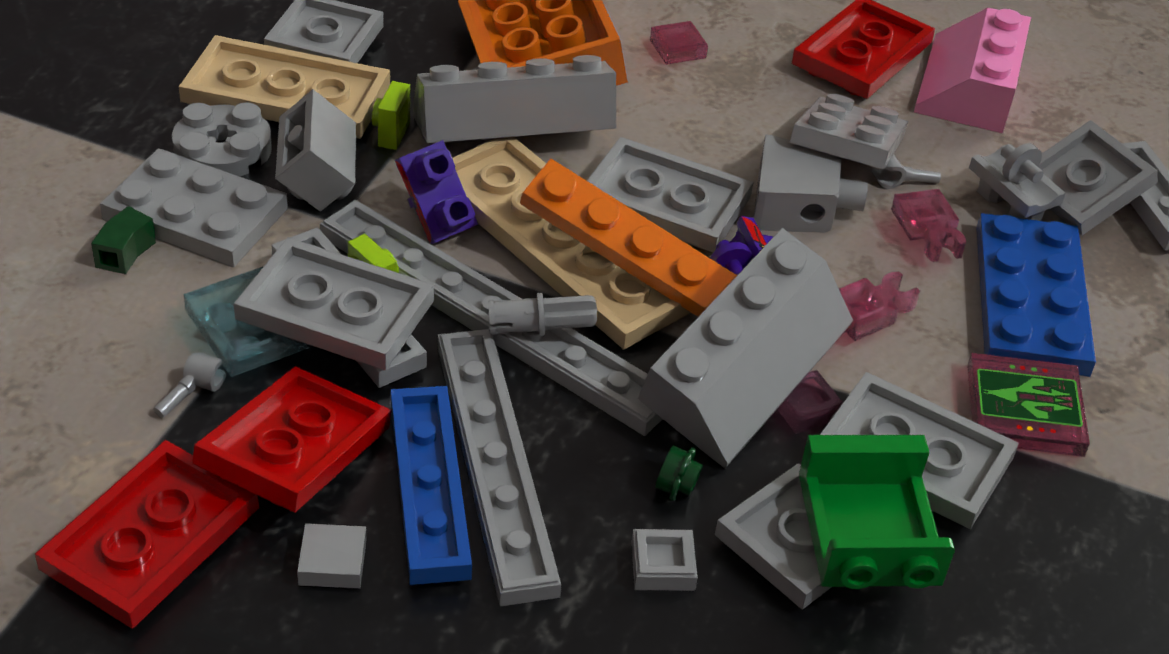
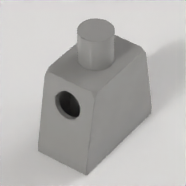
(802, 188)

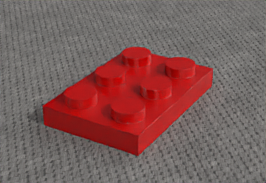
(863, 47)
(292, 438)
(146, 534)

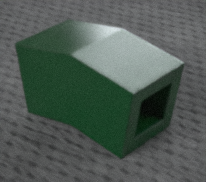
(123, 240)

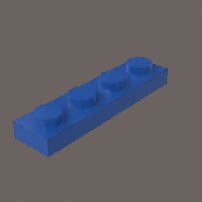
(430, 486)

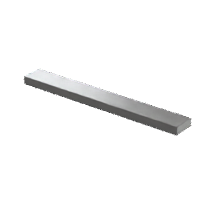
(464, 296)

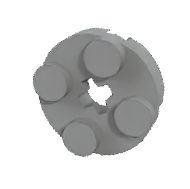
(240, 125)

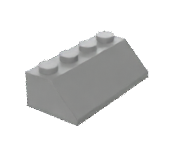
(515, 99)
(748, 349)

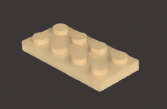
(277, 78)

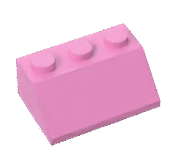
(975, 69)

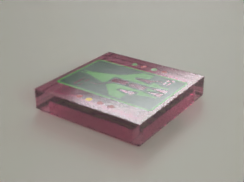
(1029, 402)

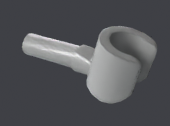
(895, 174)
(198, 371)

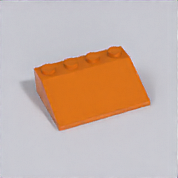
(542, 29)

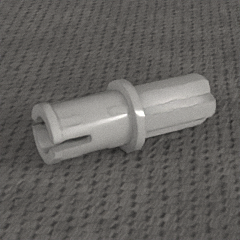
(541, 314)

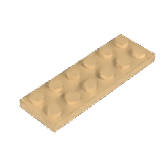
(494, 183)

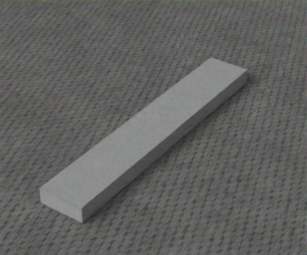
(498, 470)

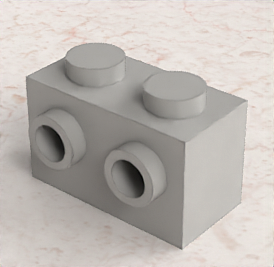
(316, 151)

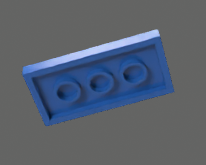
(1034, 291)

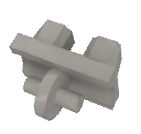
(1015, 177)

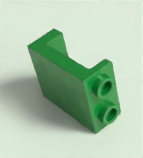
(872, 512)

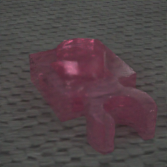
(929, 218)
(878, 305)

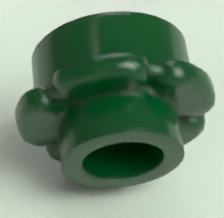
(679, 473)

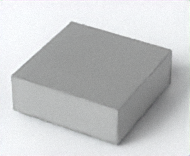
(332, 556)
(664, 560)

